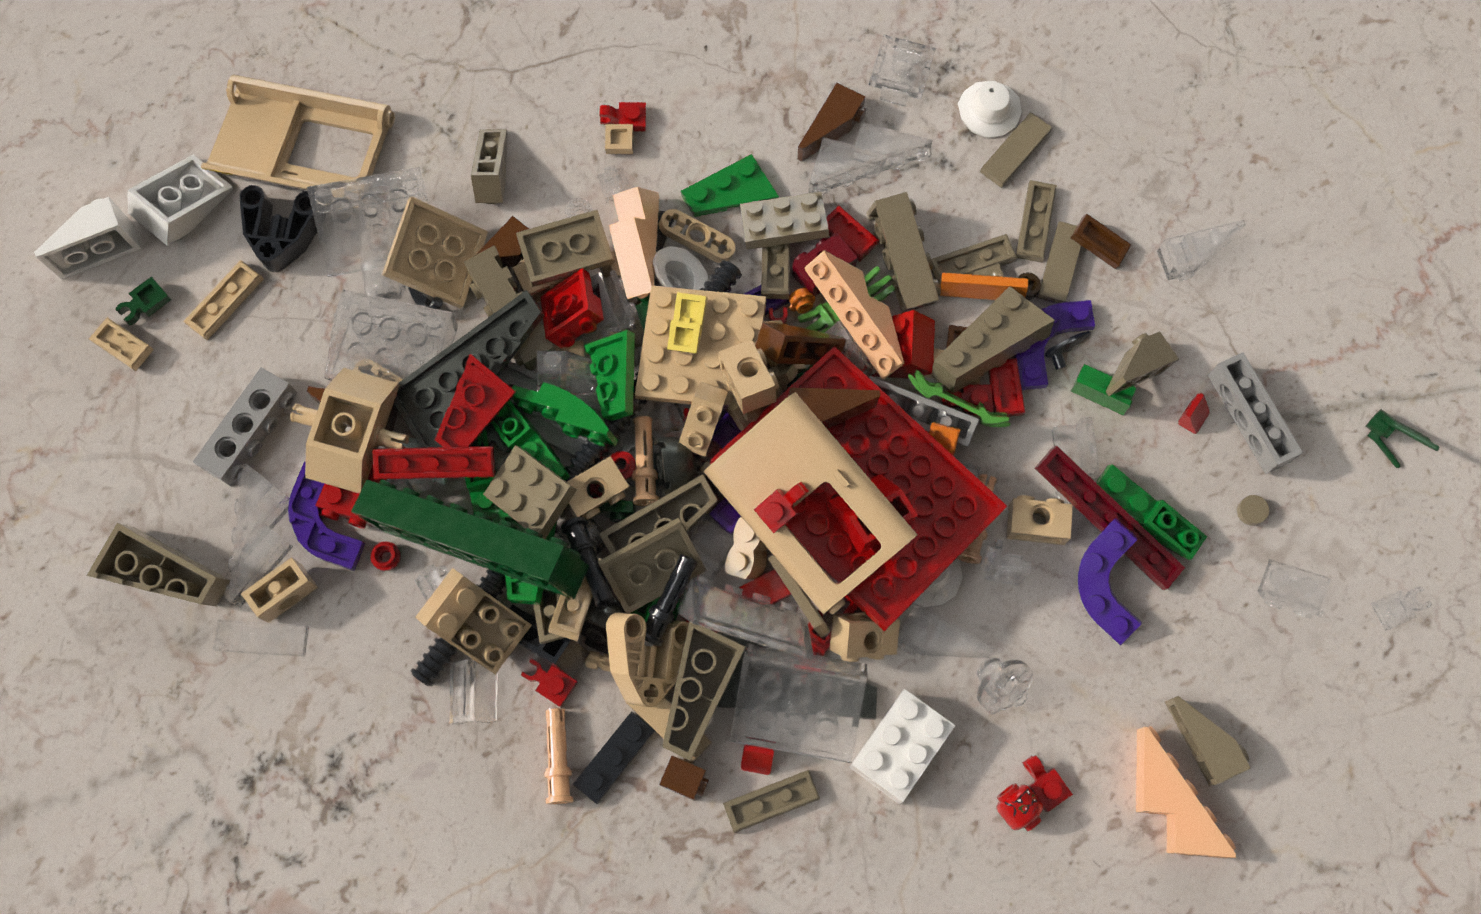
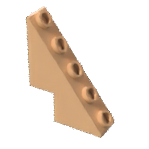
(636, 239)
(862, 315)
(1165, 792)

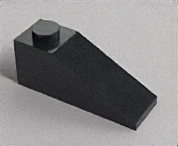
(563, 653)

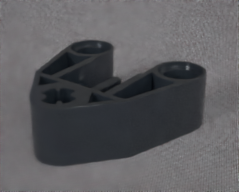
(281, 239)

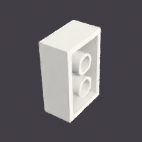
(902, 746)

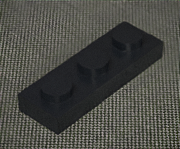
(614, 757)

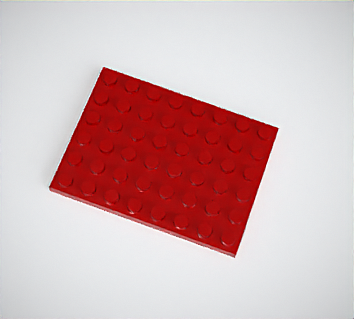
(887, 441)

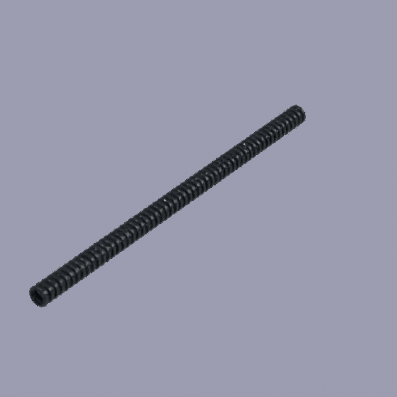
(589, 456)

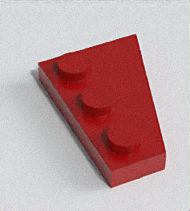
(474, 405)

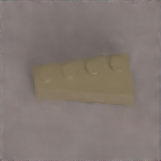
(904, 251)
(497, 289)
(996, 335)
(688, 503)
(152, 566)
(701, 681)

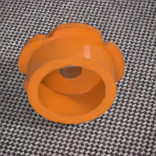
(801, 300)

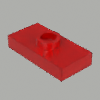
(852, 232)
(1007, 389)

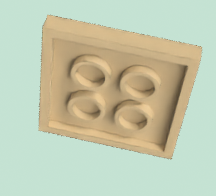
(432, 252)

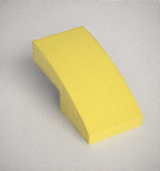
(687, 323)

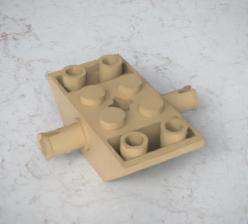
(356, 402)

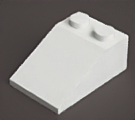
(177, 199)
(89, 239)

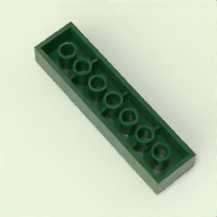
(472, 537)

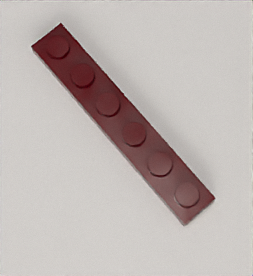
(1102, 510)

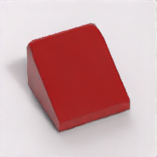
(1195, 414)
(757, 759)

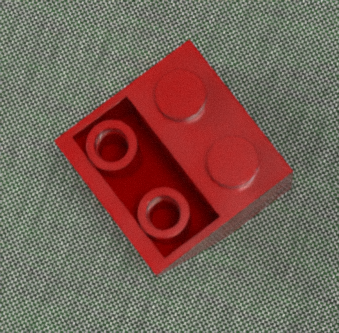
(916, 342)
(856, 530)

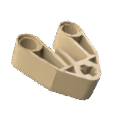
(643, 671)

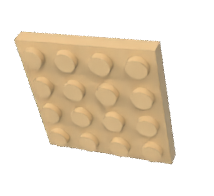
(675, 374)

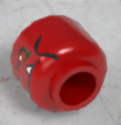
(1019, 807)

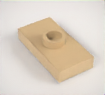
(121, 344)

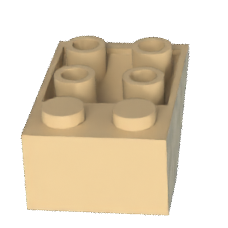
(473, 621)

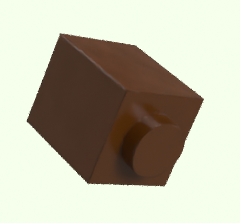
(684, 778)

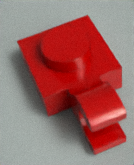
(628, 113)
(974, 395)
(780, 508)
(1047, 785)

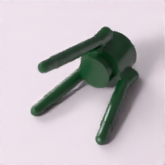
(1383, 425)

